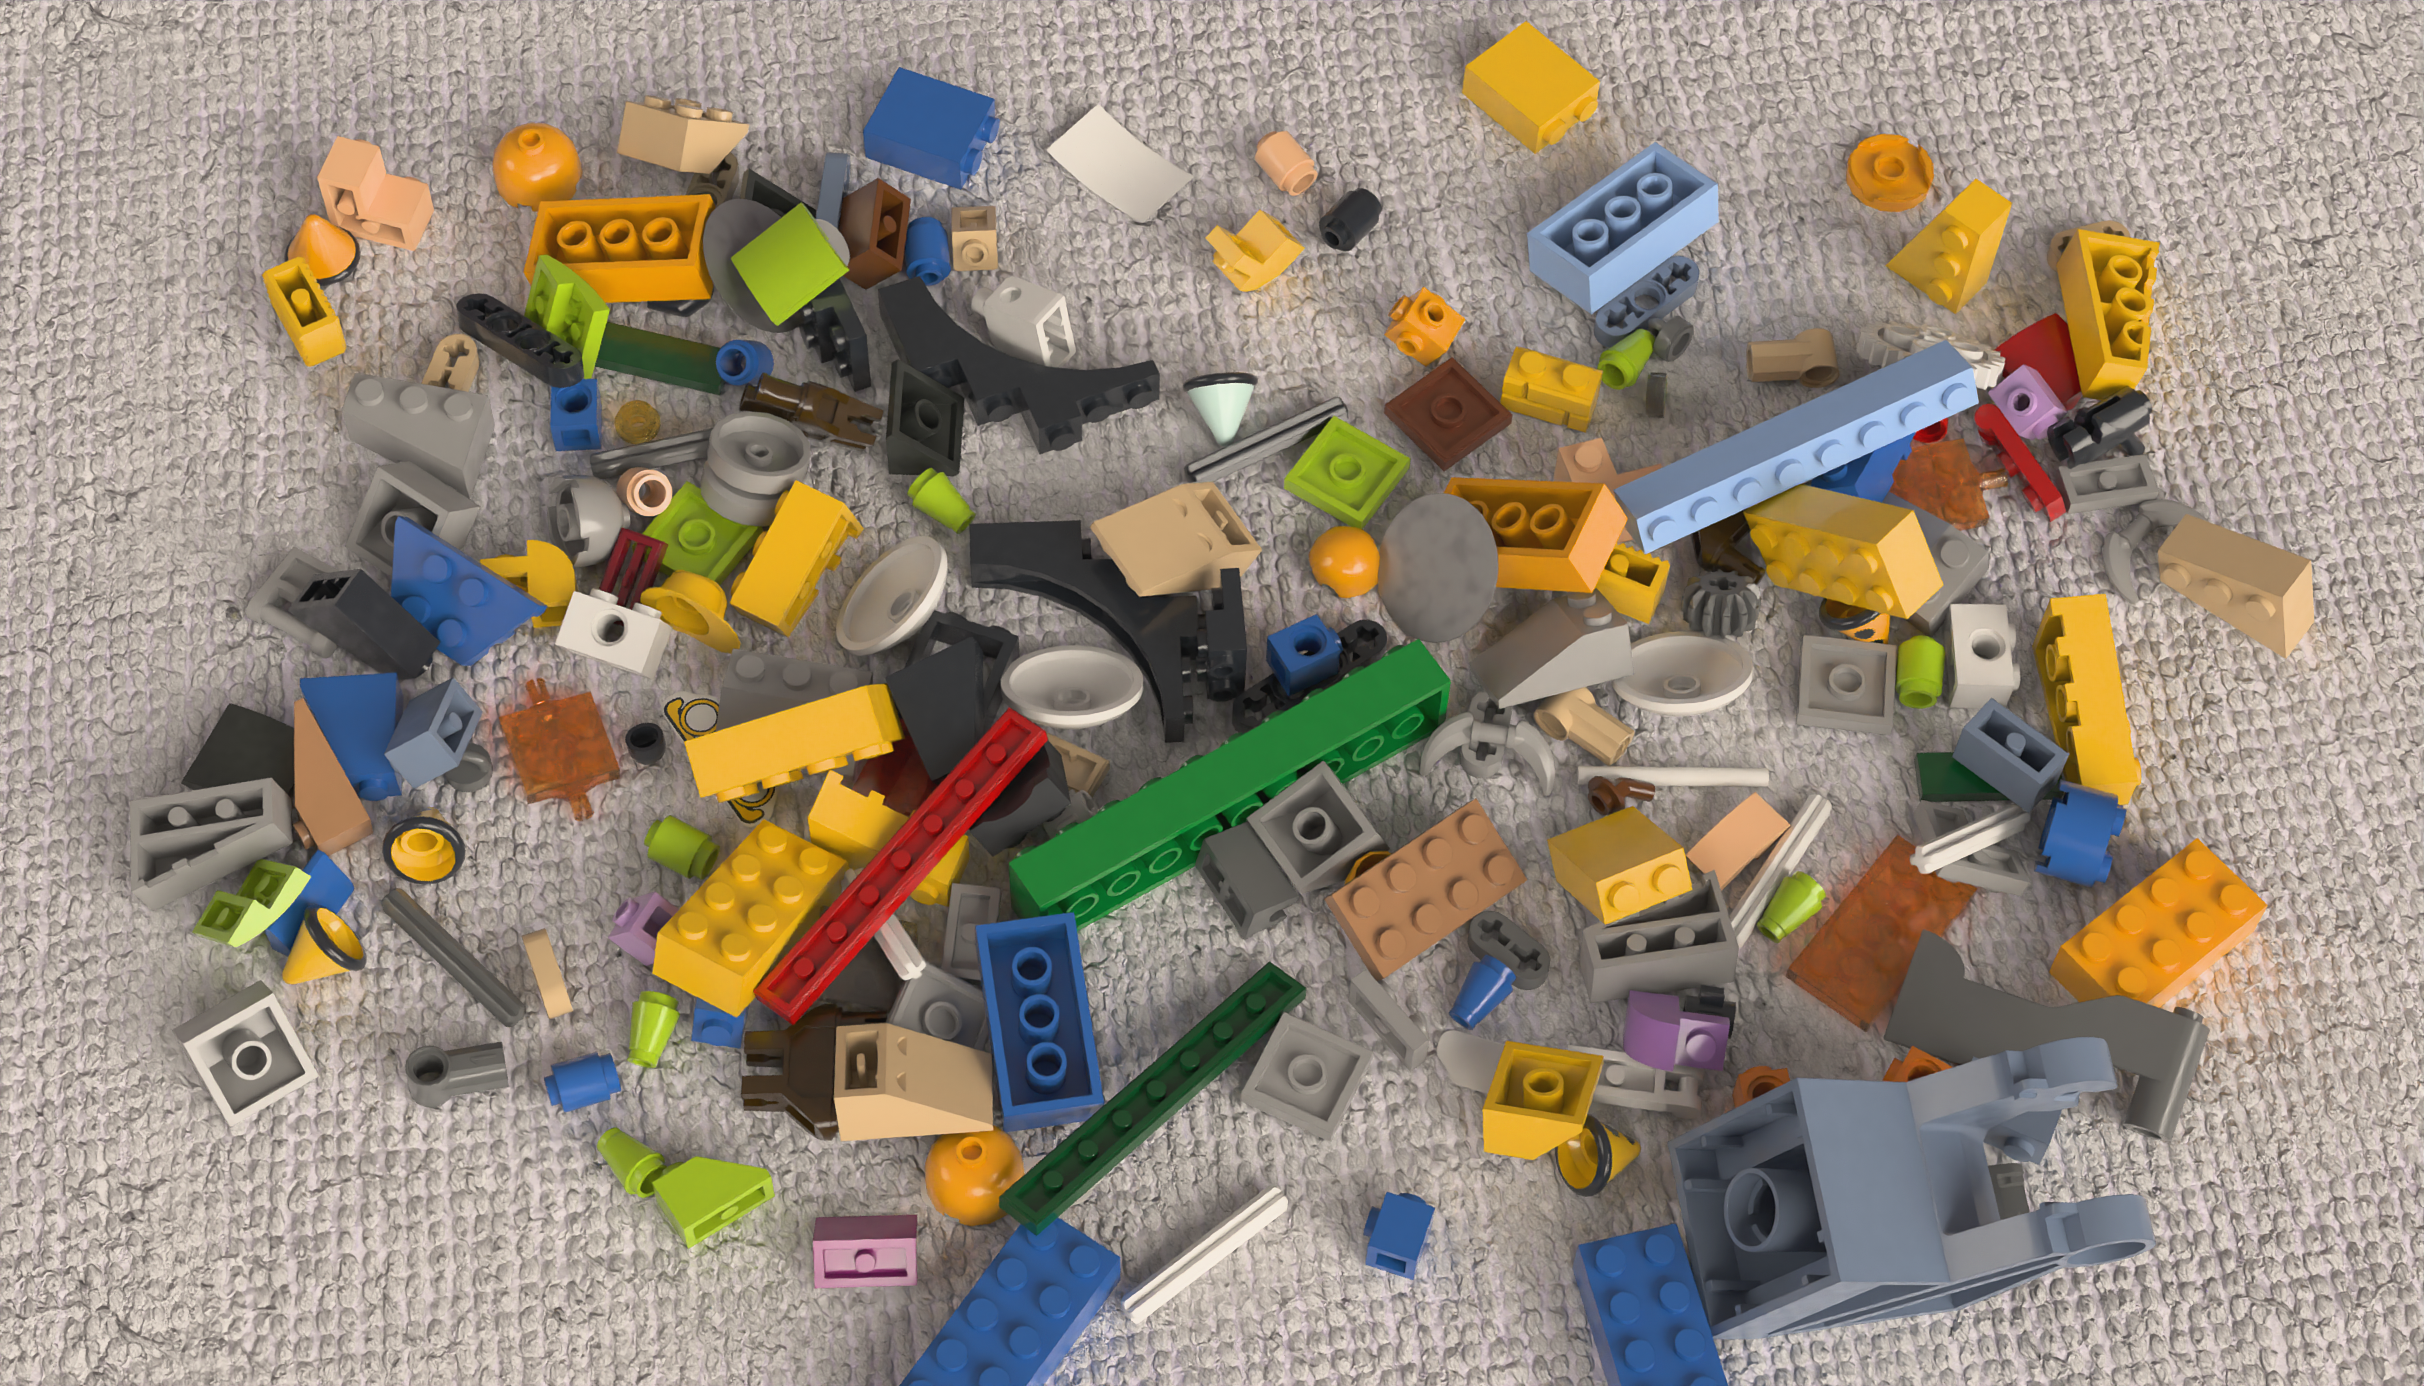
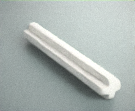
(1969, 838)
(1778, 865)
(1203, 1254)

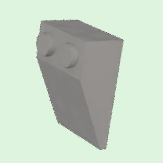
(1957, 559)
(1557, 650)

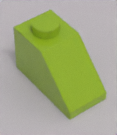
(709, 1195)

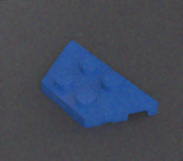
(455, 594)

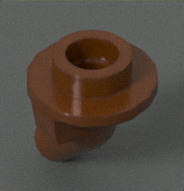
(1609, 795)

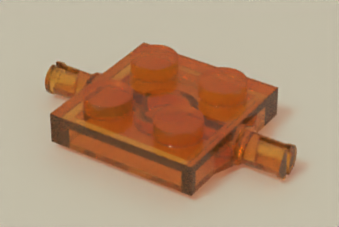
(1946, 483)
(559, 748)

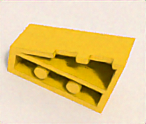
(1956, 248)
(860, 827)

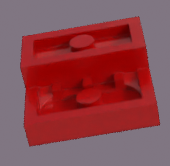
(2048, 350)

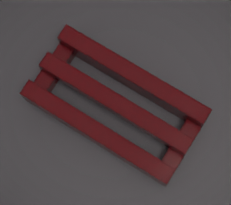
(648, 575)

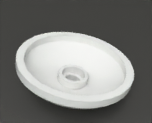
(893, 597)
(1685, 673)
(1072, 686)

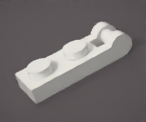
(1641, 1086)

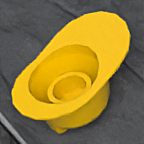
(694, 608)

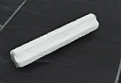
(894, 941)

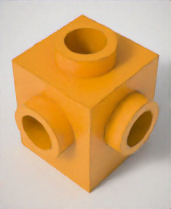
(1423, 326)

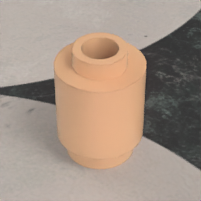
(1285, 162)
(657, 494)

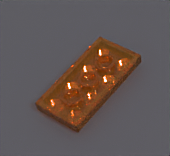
(1871, 937)

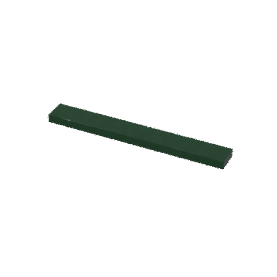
(1151, 1099)

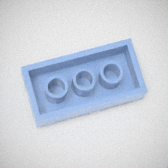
(1623, 227)

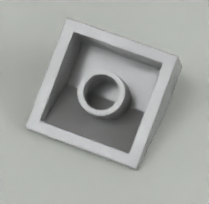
(411, 493)
(1316, 830)
(245, 1053)

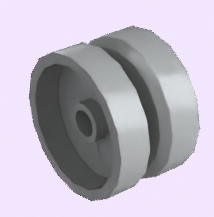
(751, 465)

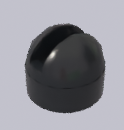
(646, 743)

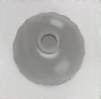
(585, 518)

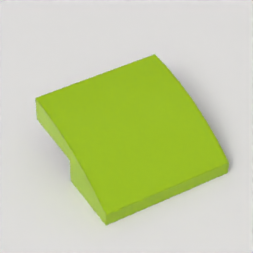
(789, 264)
(568, 309)
(258, 903)

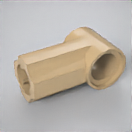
(1806, 357)
(1582, 721)

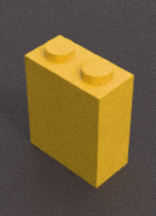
(1531, 87)
(1619, 864)

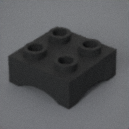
(1032, 797)

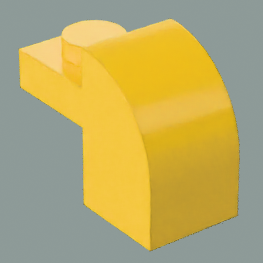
(1255, 252)
(543, 574)

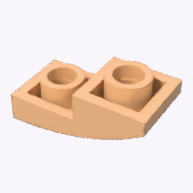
(1738, 839)

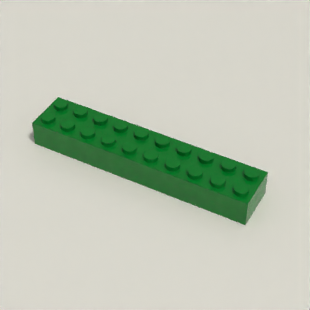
(1161, 827)

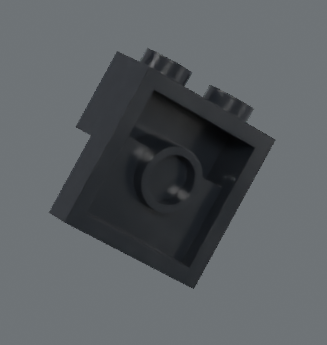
(837, 334)
(1222, 643)

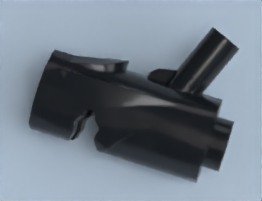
(2102, 428)

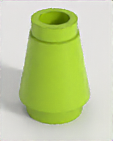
(1626, 359)
(940, 500)
(1791, 906)
(651, 1027)
(631, 1161)

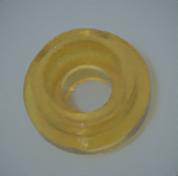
(637, 412)

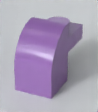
(1665, 1036)

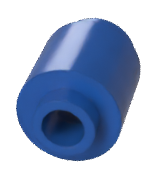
(927, 251)
(744, 361)
(582, 1081)

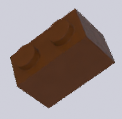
(875, 231)

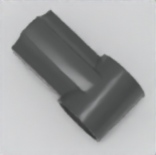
(460, 1069)

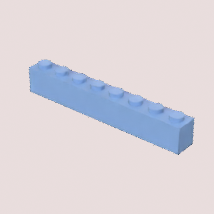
(1797, 446)

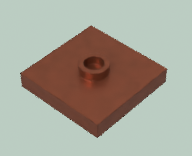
(1448, 414)

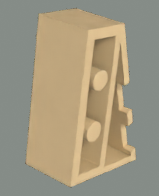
(2241, 581)

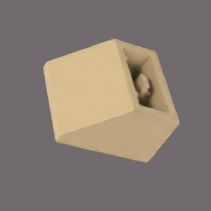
(678, 134)

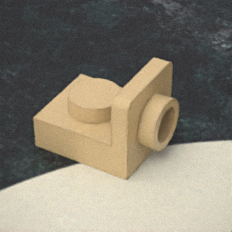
(974, 238)

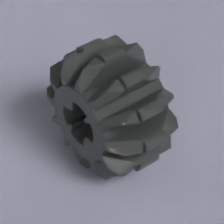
(1721, 603)

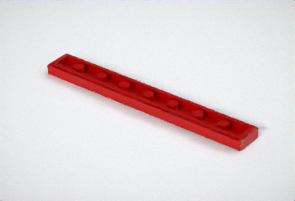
(900, 866)

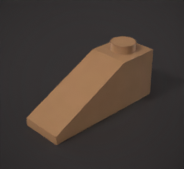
(324, 798)

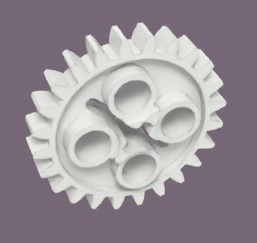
(1893, 342)

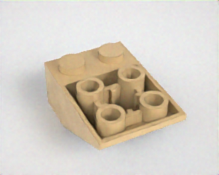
(1177, 540)
(908, 1084)

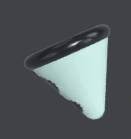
(1221, 401)

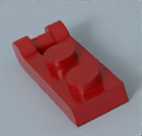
(2019, 461)

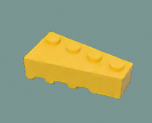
(2108, 308)
(2085, 694)

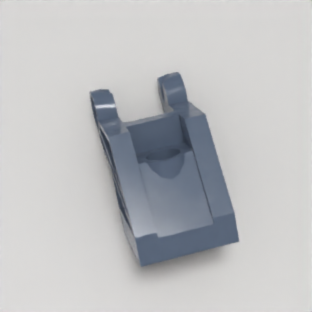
(1881, 1199)

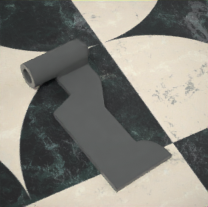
(1967, 1019)

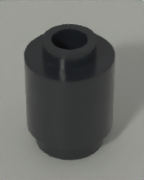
(1350, 219)

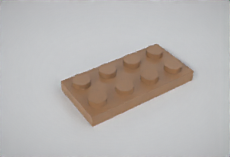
(1425, 889)

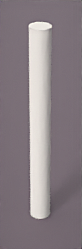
(1680, 775)

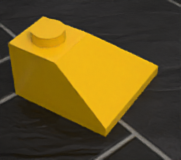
(1538, 1099)

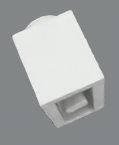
(587, 626)
(1984, 631)

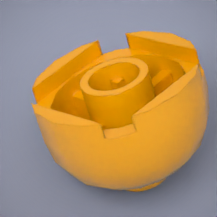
(536, 165)
(970, 1173)

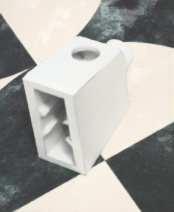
(1027, 321)

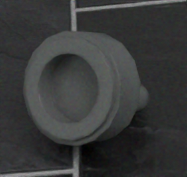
(1671, 337)
(473, 770)

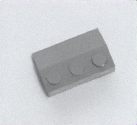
(770, 684)

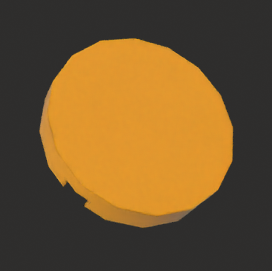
(1889, 173)

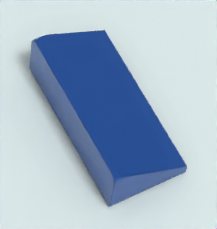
(326, 888)

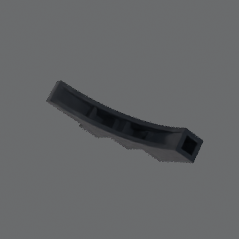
(998, 385)
(1057, 564)

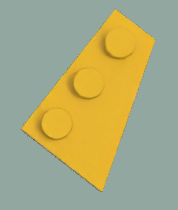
(793, 557)

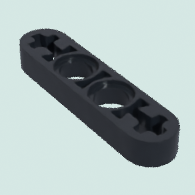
(520, 337)
(1256, 696)

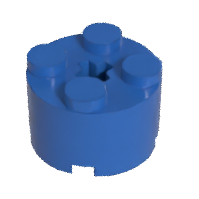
(2079, 834)

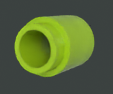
(1920, 672)
(681, 847)

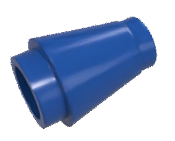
(1482, 991)

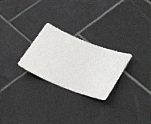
(1117, 165)

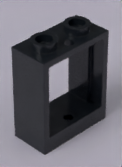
(994, 641)

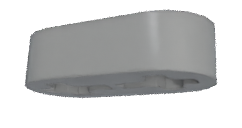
(1495, 752)

